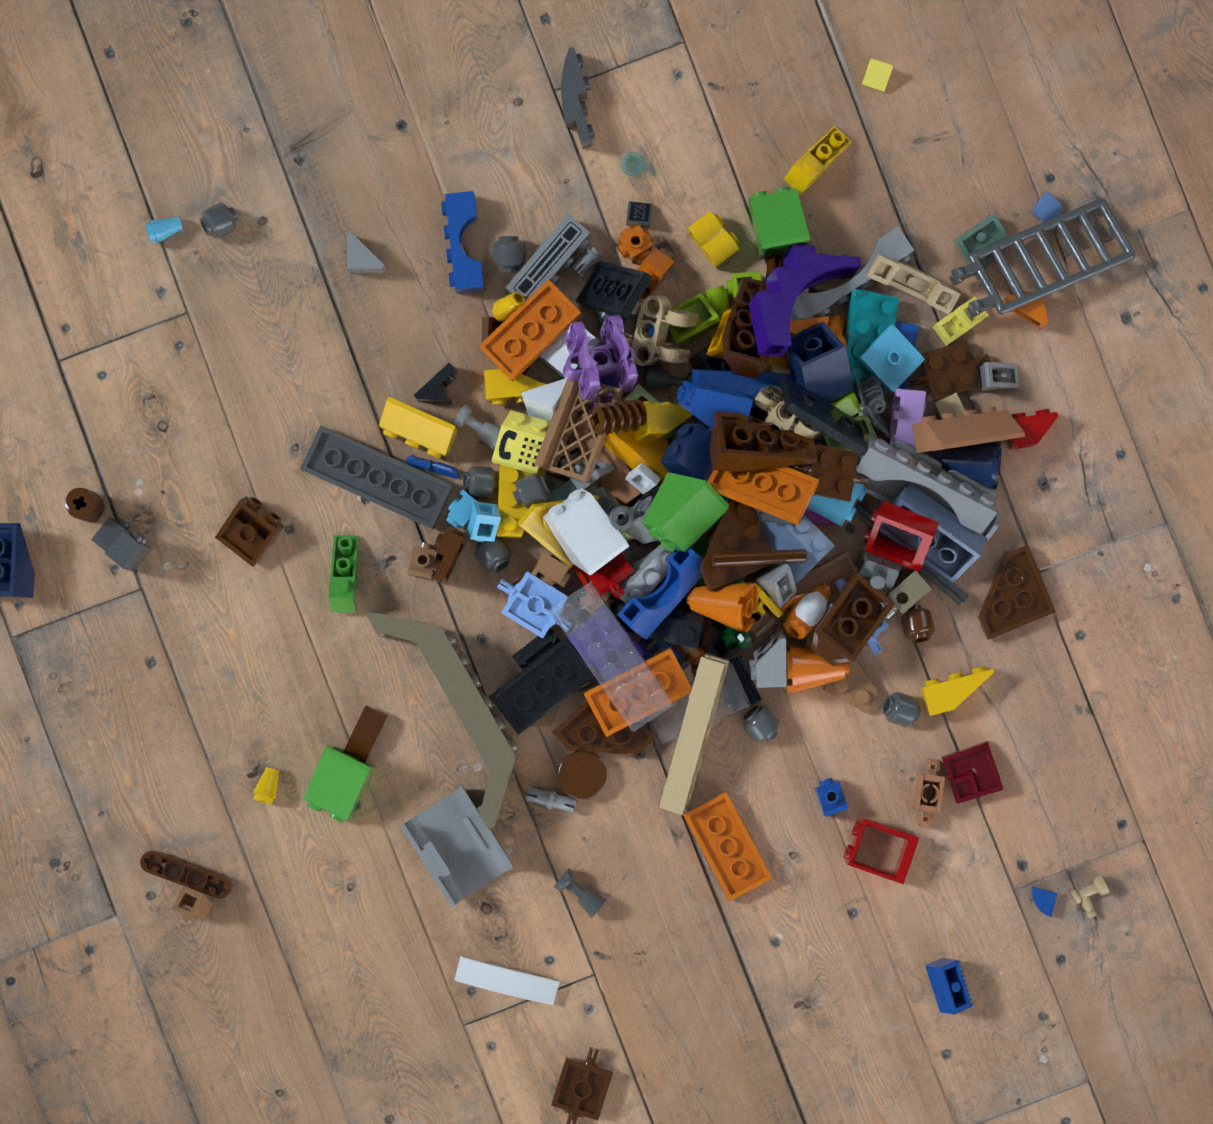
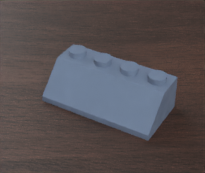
(799, 536)
(953, 545)

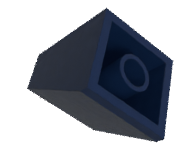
(820, 363)
(690, 453)

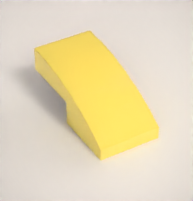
(957, 323)

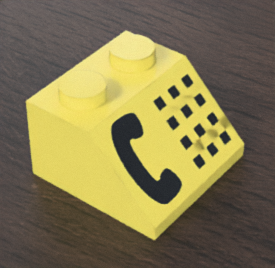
(520, 441)

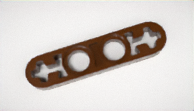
(186, 874)

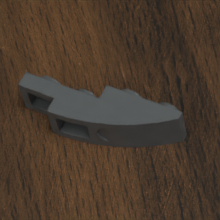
(573, 90)

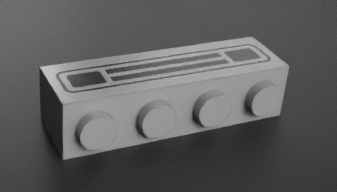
(551, 257)

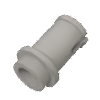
(588, 259)

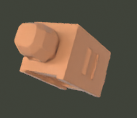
(925, 818)

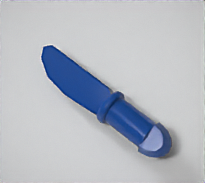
(435, 467)

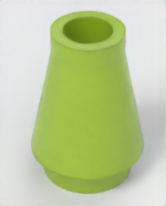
(718, 299)

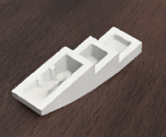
(506, 980)

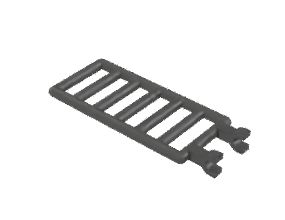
(993, 300)

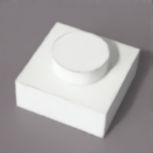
(642, 478)

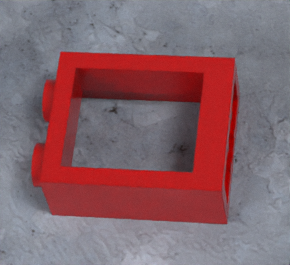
(904, 520)
(904, 859)

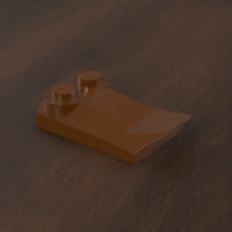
(850, 621)

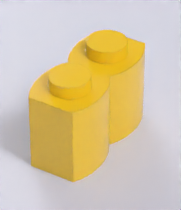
(714, 239)

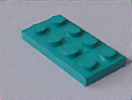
(867, 319)

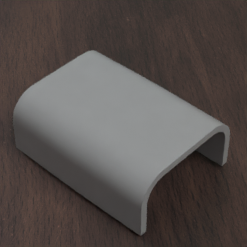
(457, 846)

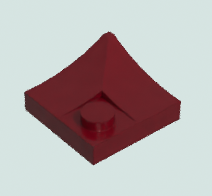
(972, 772)

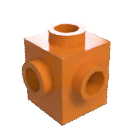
(635, 252)

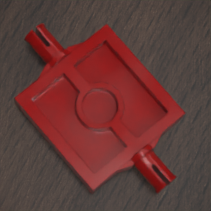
(607, 576)

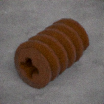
(618, 416)
(75, 504)

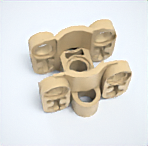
(660, 319)
(771, 400)

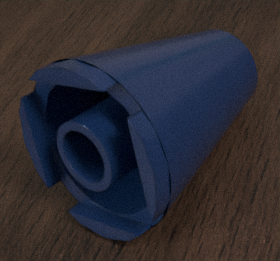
(976, 461)

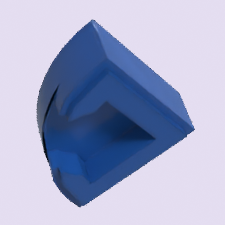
(1044, 900)

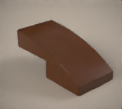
(365, 733)

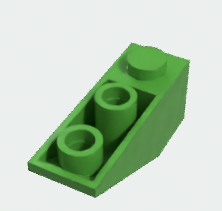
(344, 574)

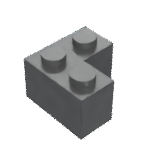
(120, 544)

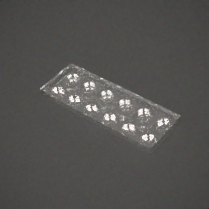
(611, 656)

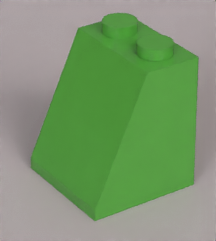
(777, 221)
(683, 511)
(338, 784)

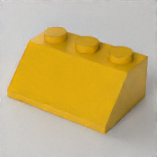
(417, 428)

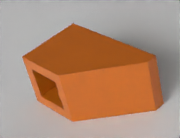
(658, 266)

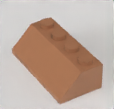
(964, 430)
(615, 482)

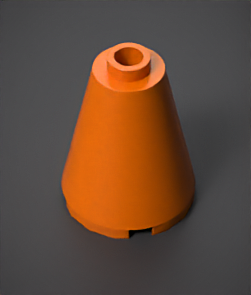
(727, 604)
(809, 670)

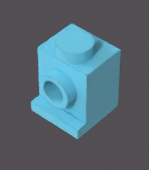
(461, 510)
(484, 522)

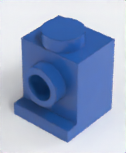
(831, 807)

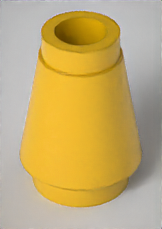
(507, 305)
(266, 787)

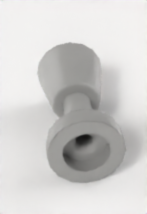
(487, 431)

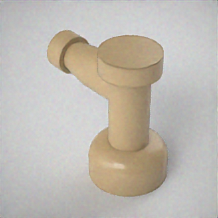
(1082, 895)

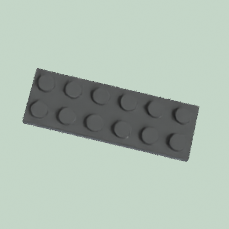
(376, 477)

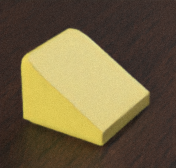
(877, 75)

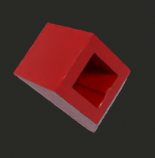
(1033, 427)

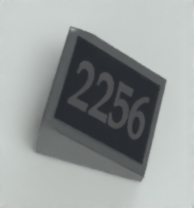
(639, 214)

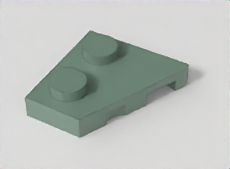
(979, 236)

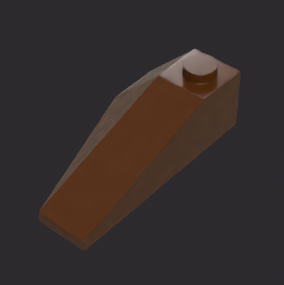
(738, 335)
(747, 445)

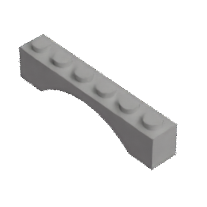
(817, 304)
(886, 463)
(650, 571)

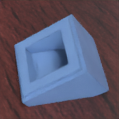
(1046, 208)

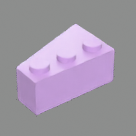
(905, 409)

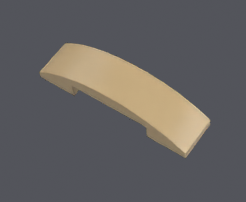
(913, 281)

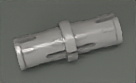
(551, 799)

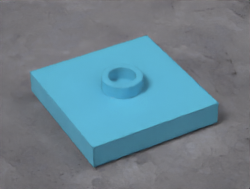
(891, 358)

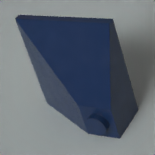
(15, 563)

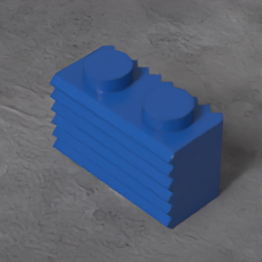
(949, 986)

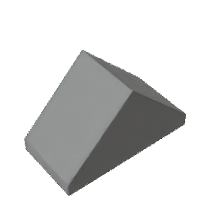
(360, 258)
(998, 376)
(600, 471)
(778, 583)

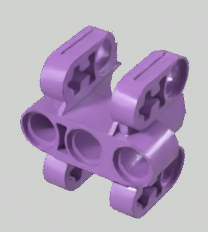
(614, 343)

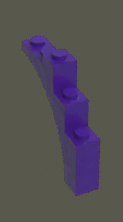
(773, 307)

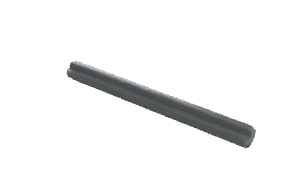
(941, 582)

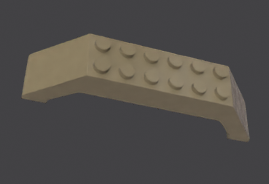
(467, 700)

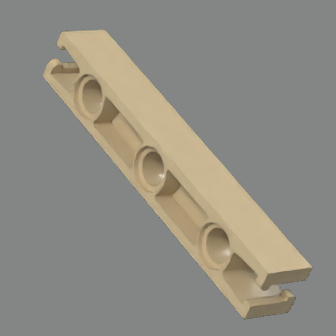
(694, 733)

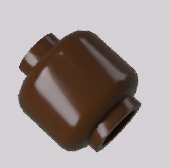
(917, 624)

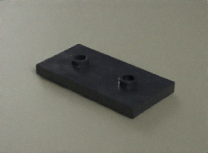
(613, 289)
(823, 416)
(542, 686)

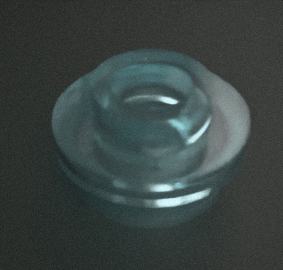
(632, 156)

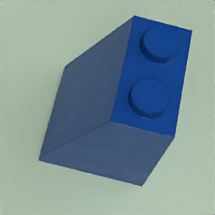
(705, 400)

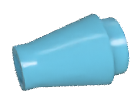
(163, 228)

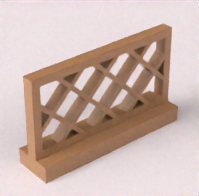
(563, 424)

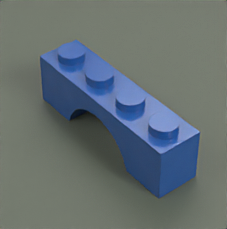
(461, 212)
(648, 612)

